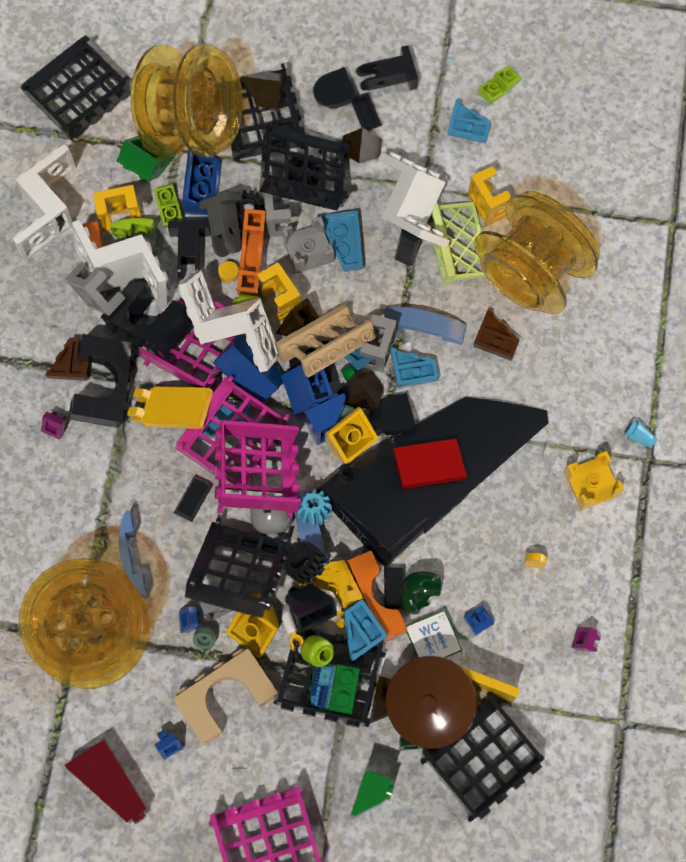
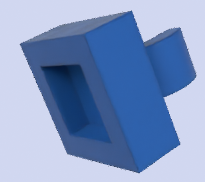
(188, 619)
(479, 620)
(168, 744)

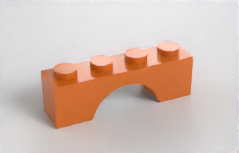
(251, 251)
(364, 571)

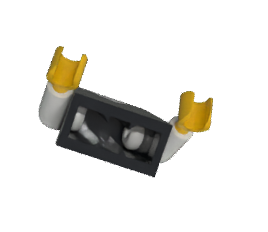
(307, 608)

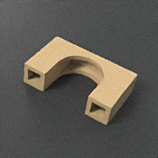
(193, 700)

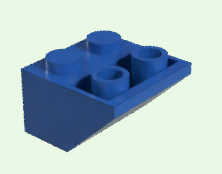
(305, 390)
(324, 416)

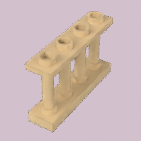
(319, 330)

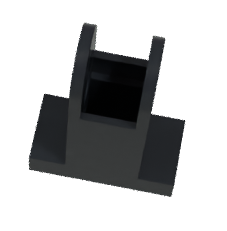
(389, 72)
(188, 241)

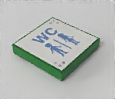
(433, 636)

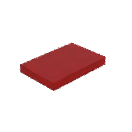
(429, 463)

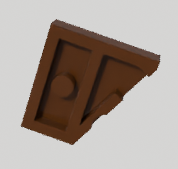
(496, 338)
(67, 366)

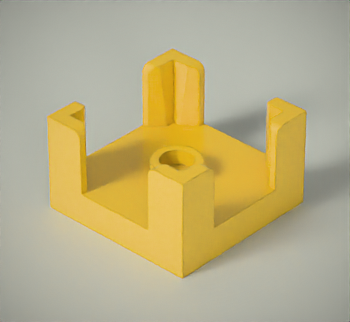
(115, 202)
(485, 203)
(282, 284)
(593, 481)
(340, 581)

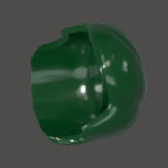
(418, 589)

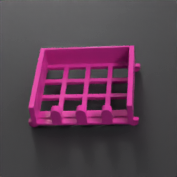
(187, 377)
(218, 399)
(289, 490)
(257, 809)

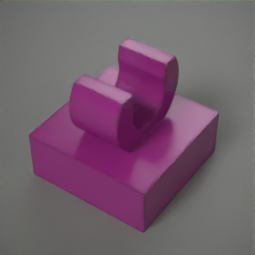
(53, 425)
(585, 639)

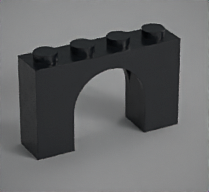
(157, 336)
(116, 357)

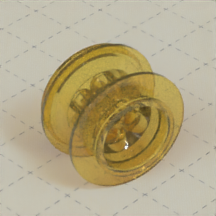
(186, 100)
(537, 252)
(47, 605)

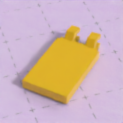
(172, 407)
(493, 686)

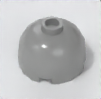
(270, 521)

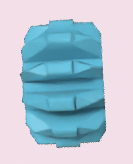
(314, 508)

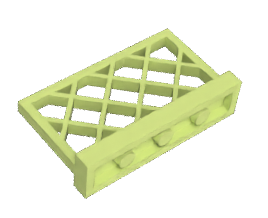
(444, 255)

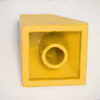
(350, 436)
(254, 632)

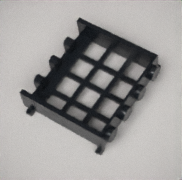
(97, 109)
(242, 151)
(302, 191)
(245, 542)
(289, 705)
(483, 711)

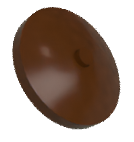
(431, 701)

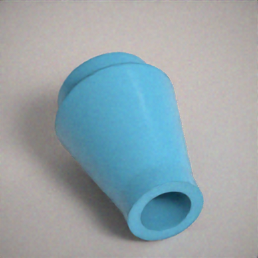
(638, 433)

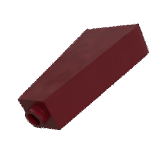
(107, 779)

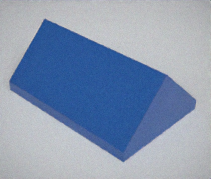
(200, 182)
(238, 362)

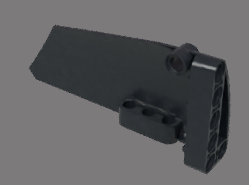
(393, 517)

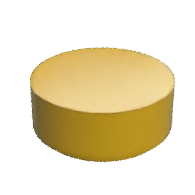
(228, 271)
(535, 560)

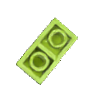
(500, 84)
(168, 204)
(127, 227)

